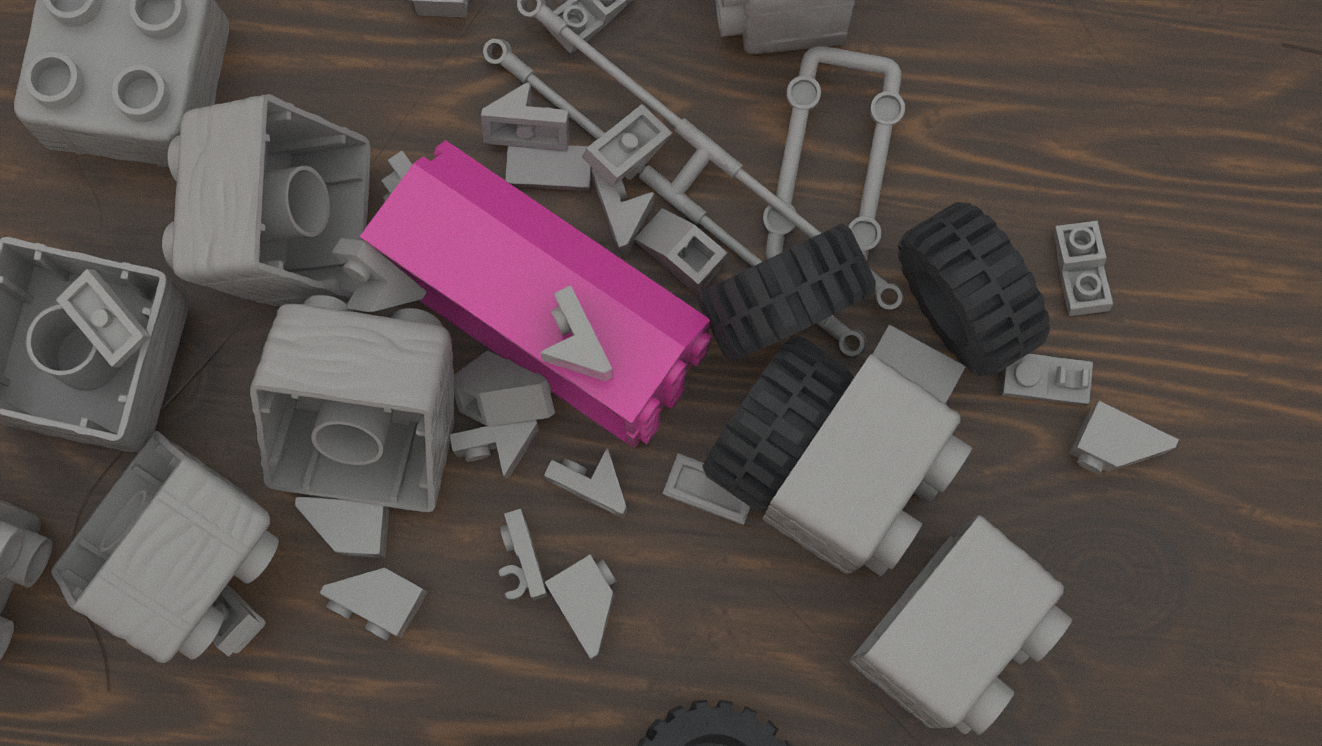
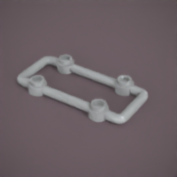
(803, 96)

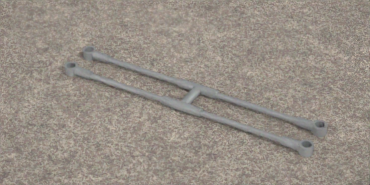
(706, 151)

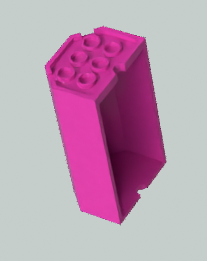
(493, 273)

